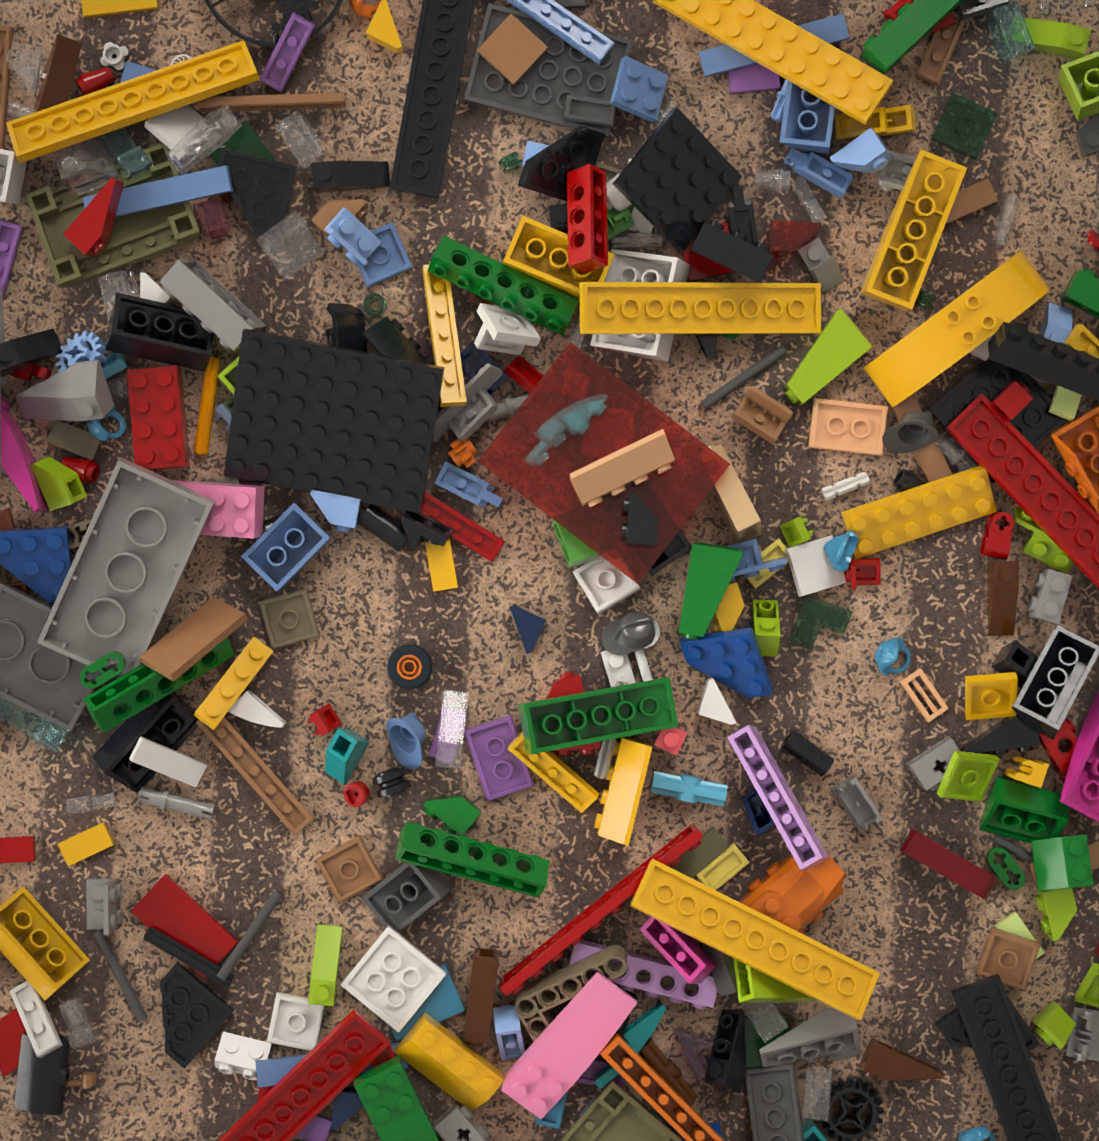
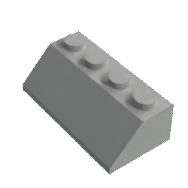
(210, 302)

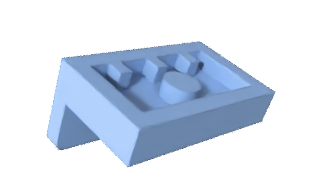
(353, 236)

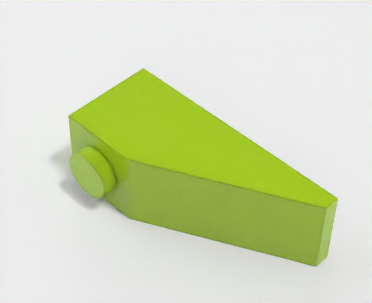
(1058, 37)
(325, 965)

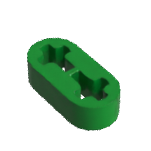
(105, 675)
(1009, 864)

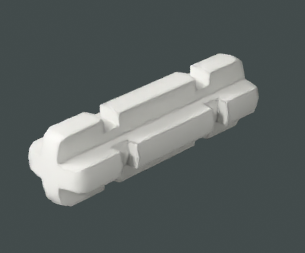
(845, 486)

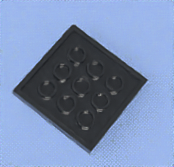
(677, 179)
(990, 379)

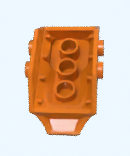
(1079, 448)
(794, 894)

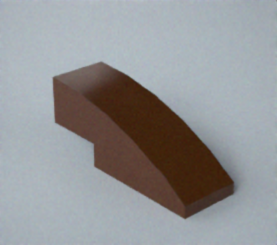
(58, 73)

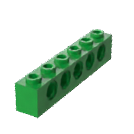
(502, 285)
(145, 687)
(461, 864)

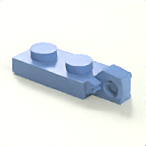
(819, 172)
(467, 486)

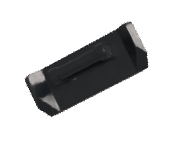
(347, 327)

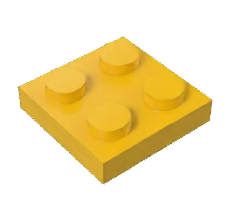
(990, 695)

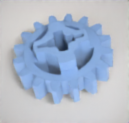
(81, 349)

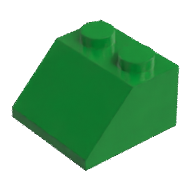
(1062, 863)

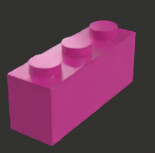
(679, 950)

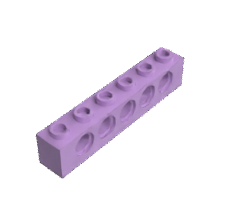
(778, 798)
(701, 998)

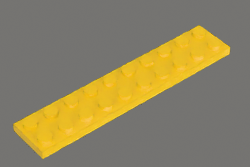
(788, 52)
(132, 101)
(699, 308)
(755, 939)

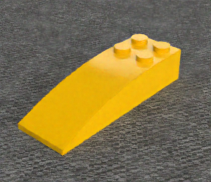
(913, 231)

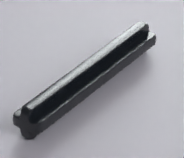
(186, 955)

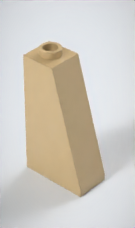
(735, 502)

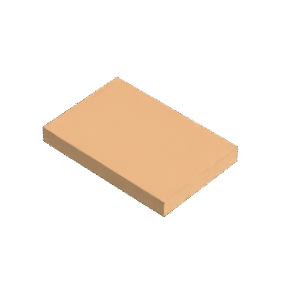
(847, 426)

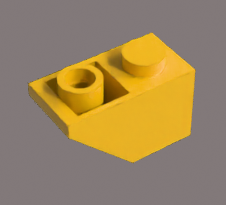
(728, 609)

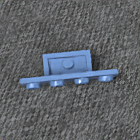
(752, 560)

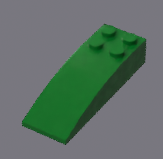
(597, 715)
(394, 1103)

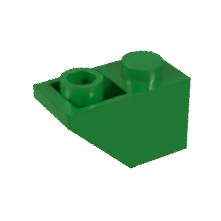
(454, 811)

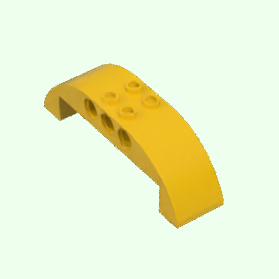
(957, 329)

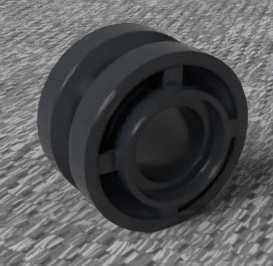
(391, 782)

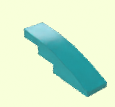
(636, 1036)

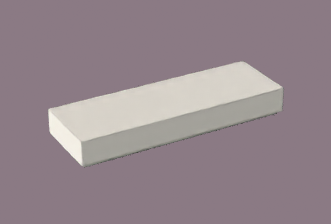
(168, 762)
(36, 1019)

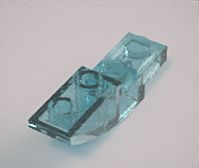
(571, 419)

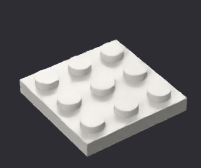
(393, 978)

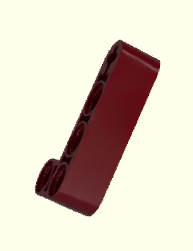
(949, 864)

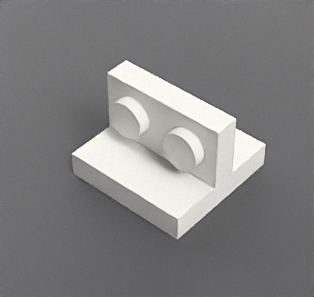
(504, 330)

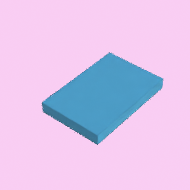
(440, 1004)

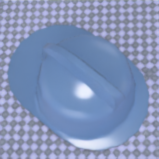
(406, 740)

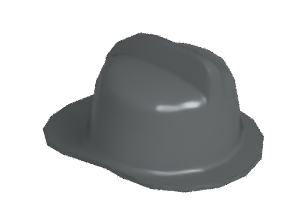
(912, 432)
(630, 634)

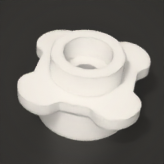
(109, 50)

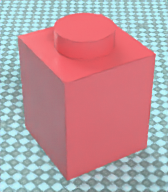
(670, 739)

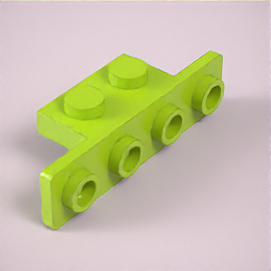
(1040, 545)

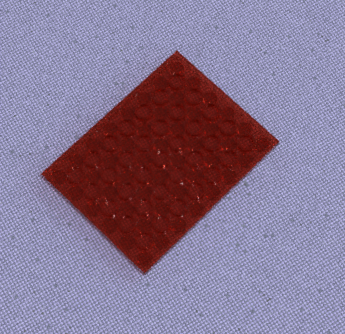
(626, 420)

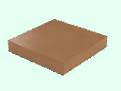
(512, 49)
(349, 869)
(1009, 957)

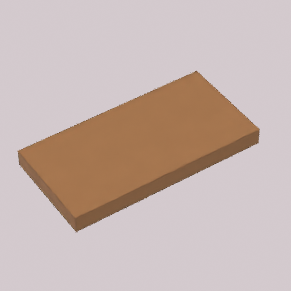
(193, 638)

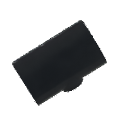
(42, 1080)

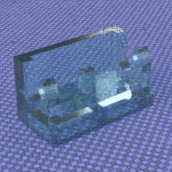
(1009, 31)

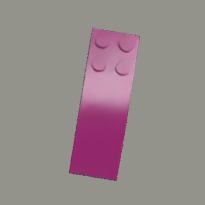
(18, 460)
(1082, 777)

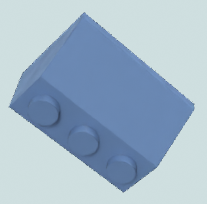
(806, 121)
(286, 547)

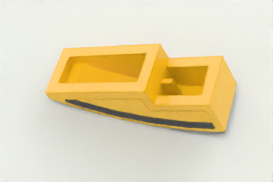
(884, 122)

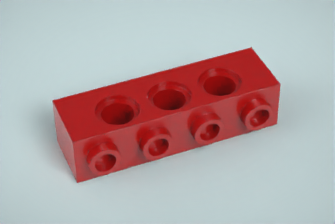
(587, 219)
(1058, 758)

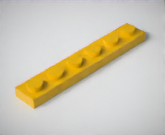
(444, 338)

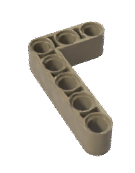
(562, 989)

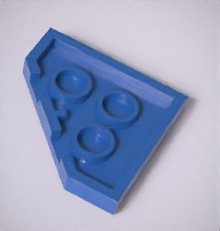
(37, 558)
(730, 659)

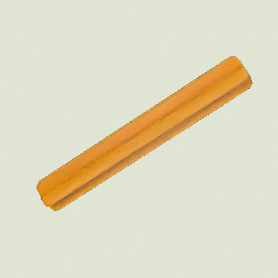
(207, 406)

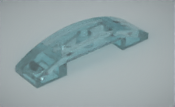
(125, 151)
(40, 729)

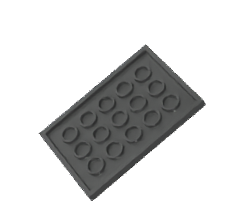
(545, 86)

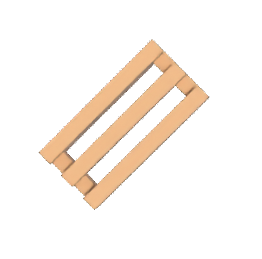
(911, 677)

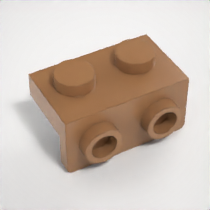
(762, 414)

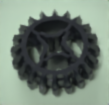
(858, 1105)

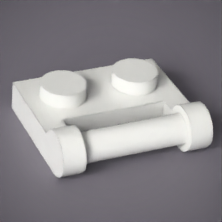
(619, 667)

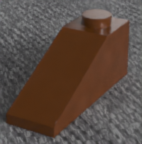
(1002, 596)
(892, 1064)

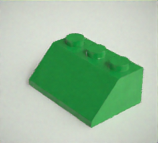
(1023, 812)

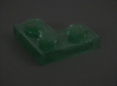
(813, 615)

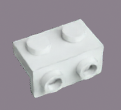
(239, 1055)

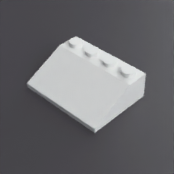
(642, 267)

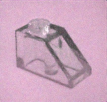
(27, 65)

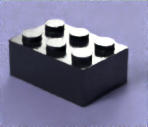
(732, 250)

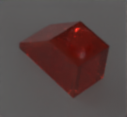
(789, 236)

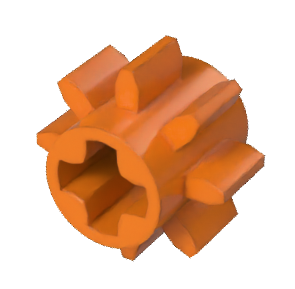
(463, 453)

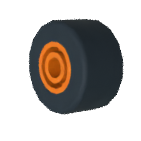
(417, 667)

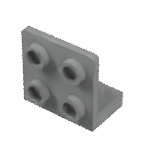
(102, 904)

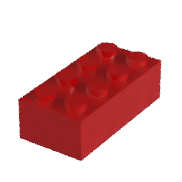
(158, 417)

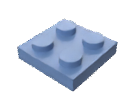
(639, 89)

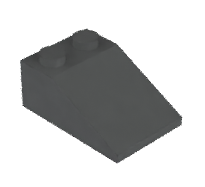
(406, 894)

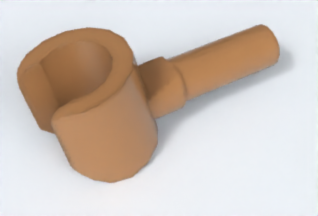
(88, 1080)

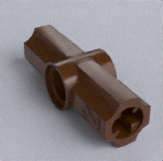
(667, 1070)

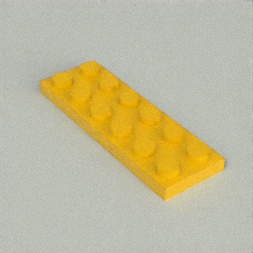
(920, 511)

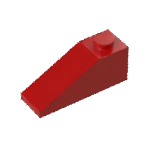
(95, 222)

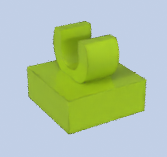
(795, 531)

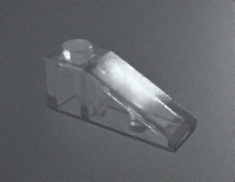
(204, 139)
(452, 729)

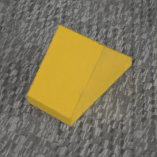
(383, 30)

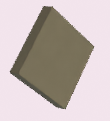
(289, 618)

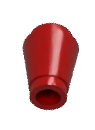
(94, 80)
(86, 469)

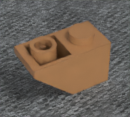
(332, 208)

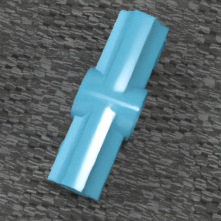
(688, 788)

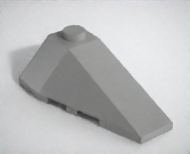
(71, 395)
(824, 1035)

